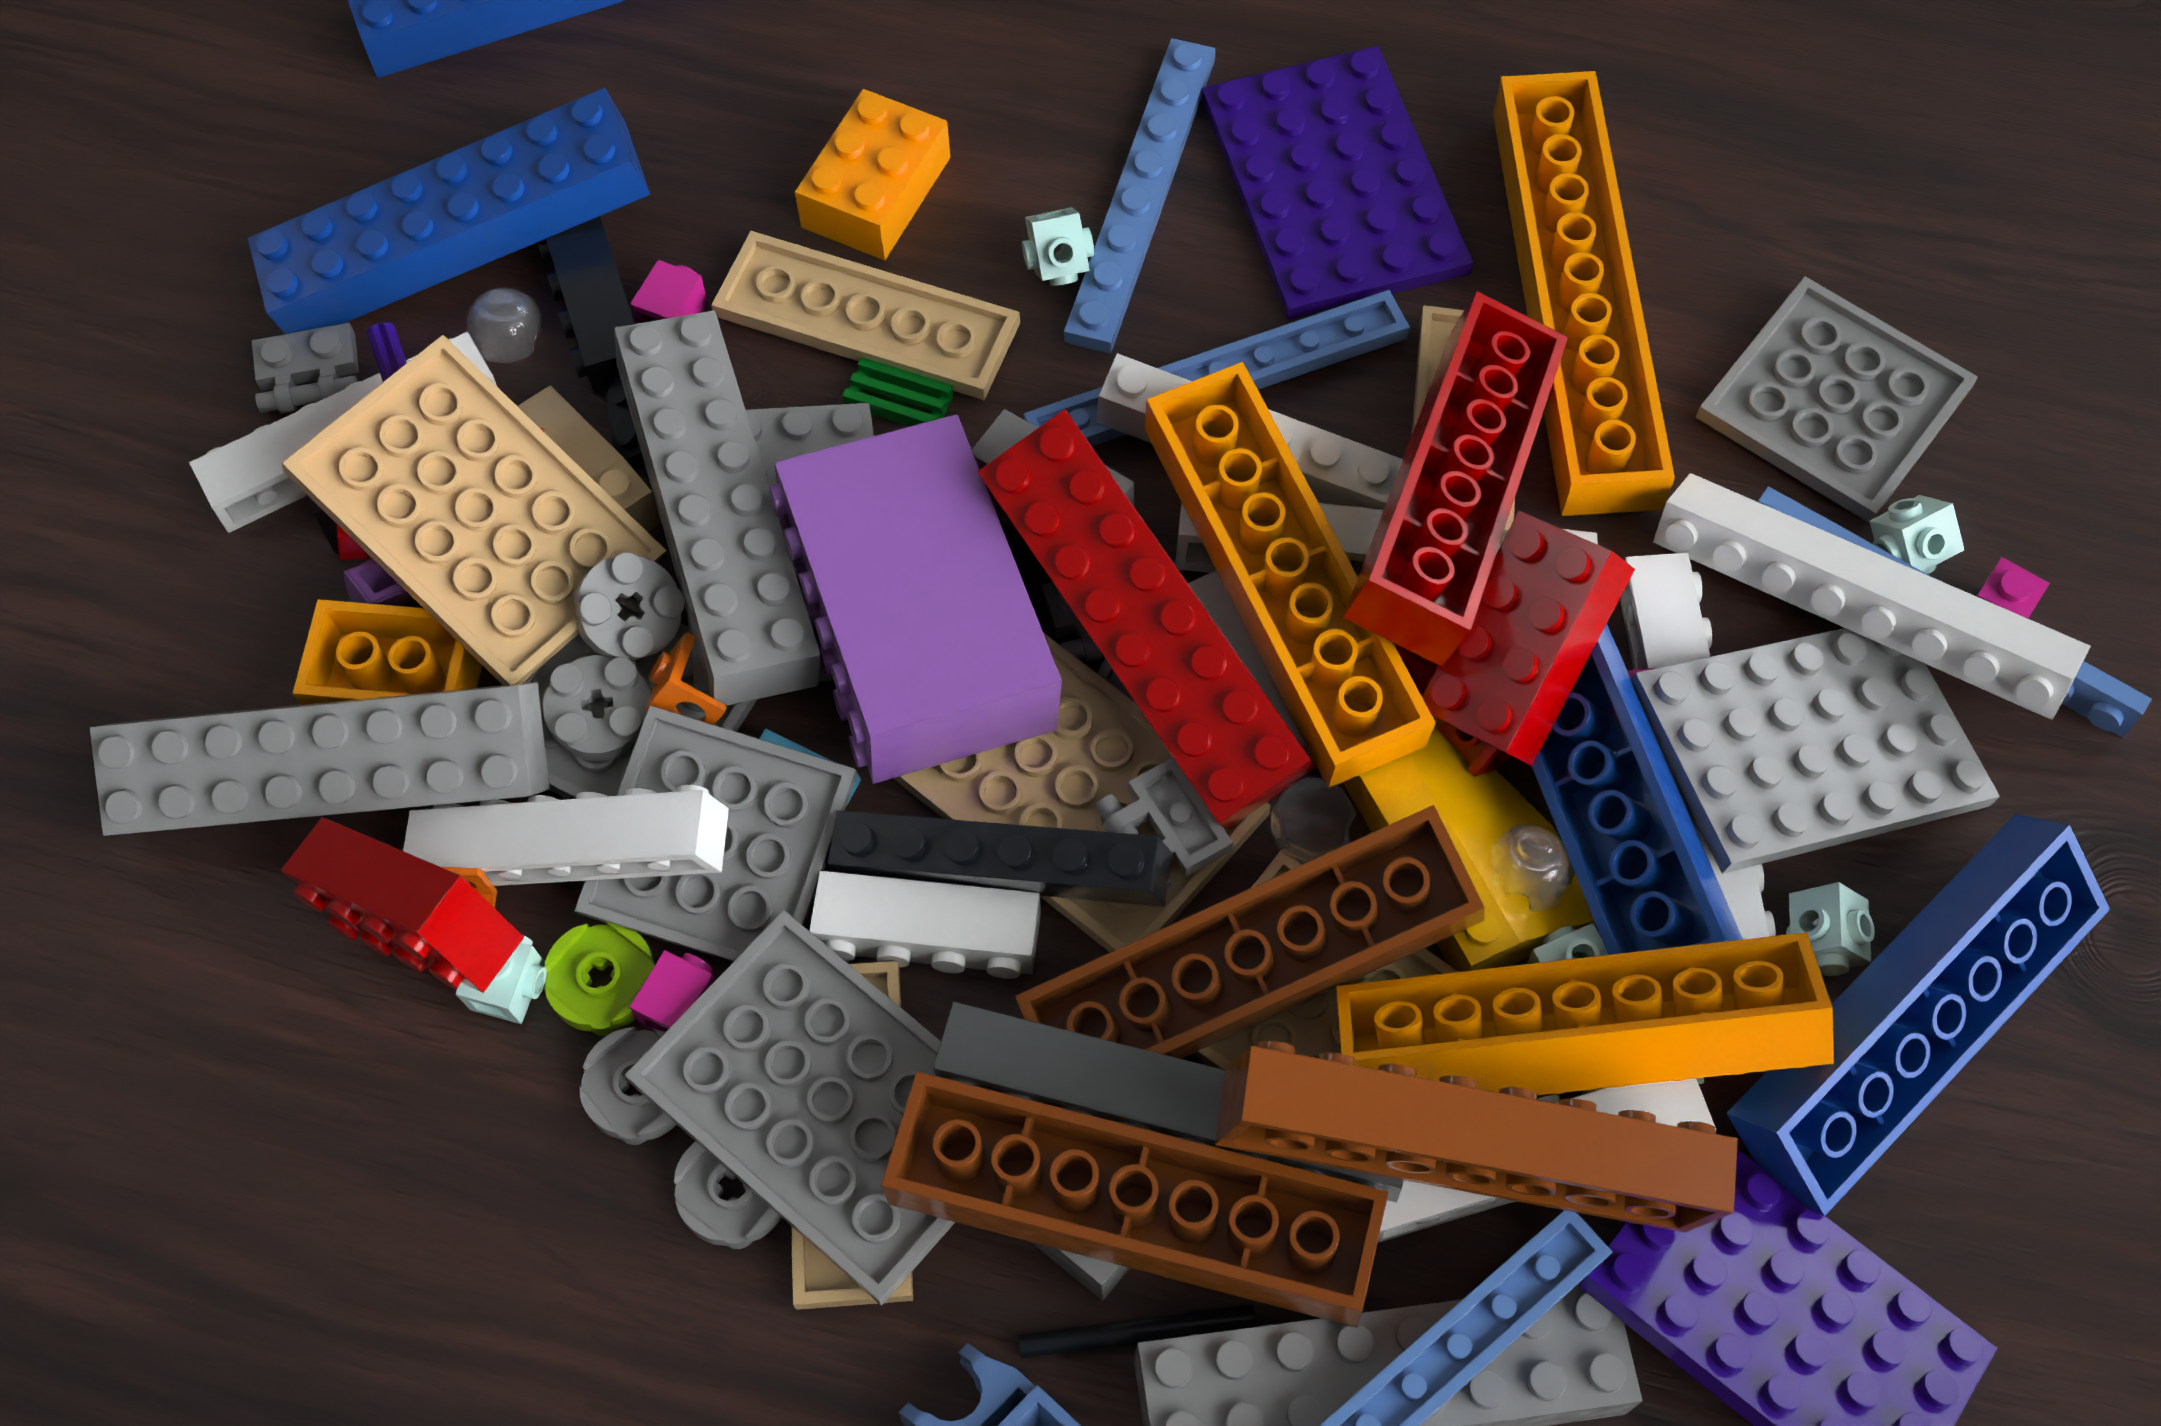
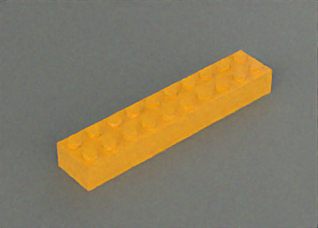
(1582, 282)

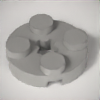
(657, 601)
(591, 678)
(603, 1087)
(708, 1216)

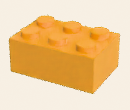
(873, 174)
(379, 653)

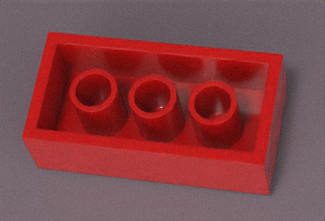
(1529, 637)
(401, 906)

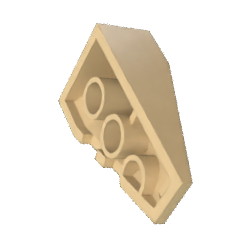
(593, 454)

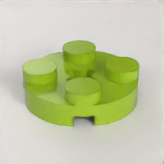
(568, 981)

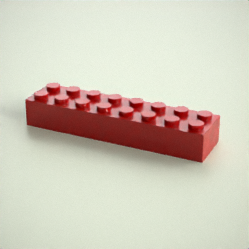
(1457, 481)
(1146, 620)

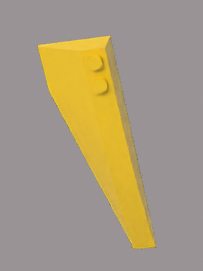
(1475, 816)

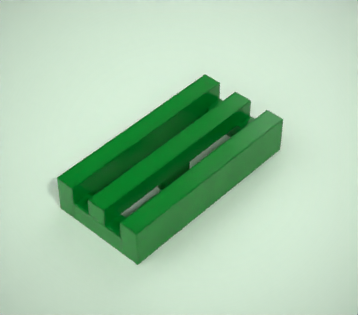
(901, 388)

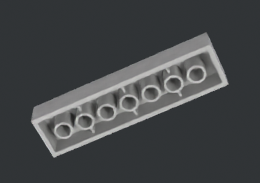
(716, 509)
(320, 759)
(1299, 1373)

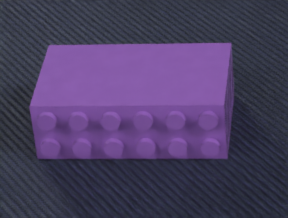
(915, 599)

